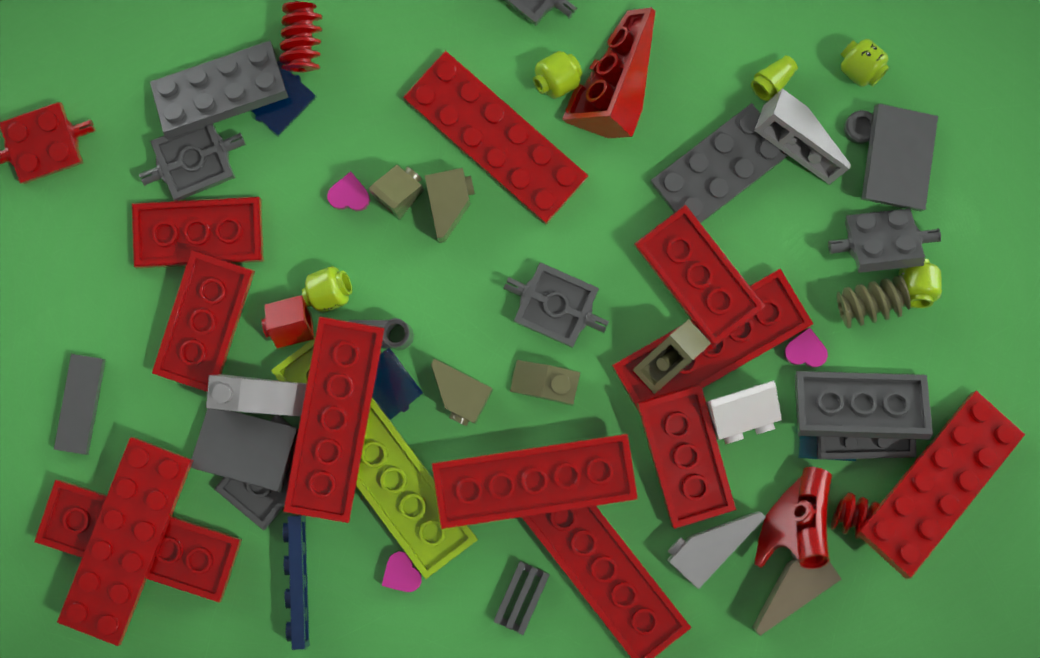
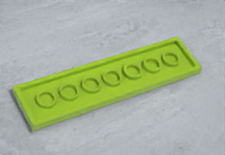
(395, 483)

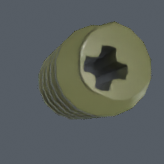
(873, 300)

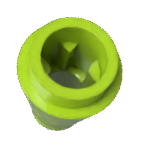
(773, 78)

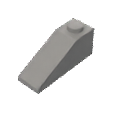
(800, 135)
(255, 395)
(707, 550)

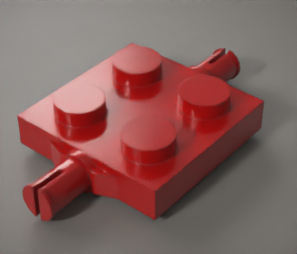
(42, 142)

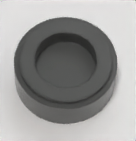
(858, 127)

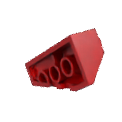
(616, 88)

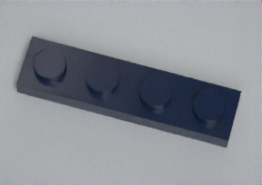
(297, 595)

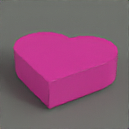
(348, 193)
(806, 349)
(401, 573)

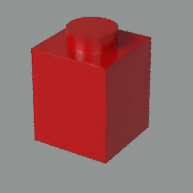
(288, 322)

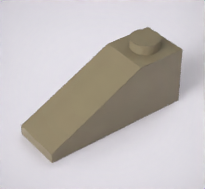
(792, 591)

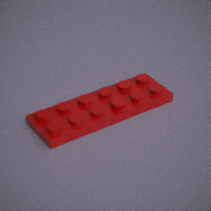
(495, 137)
(770, 327)
(334, 420)
(534, 481)
(940, 485)
(125, 541)
(187, 559)
(610, 579)

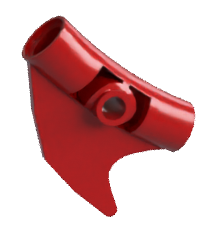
(799, 521)

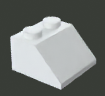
(744, 411)

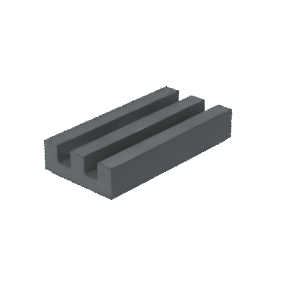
(510, 624)

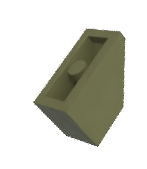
(397, 190)
(448, 199)
(671, 356)
(545, 382)
(460, 393)

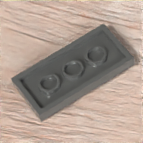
(218, 89)
(719, 167)
(862, 405)

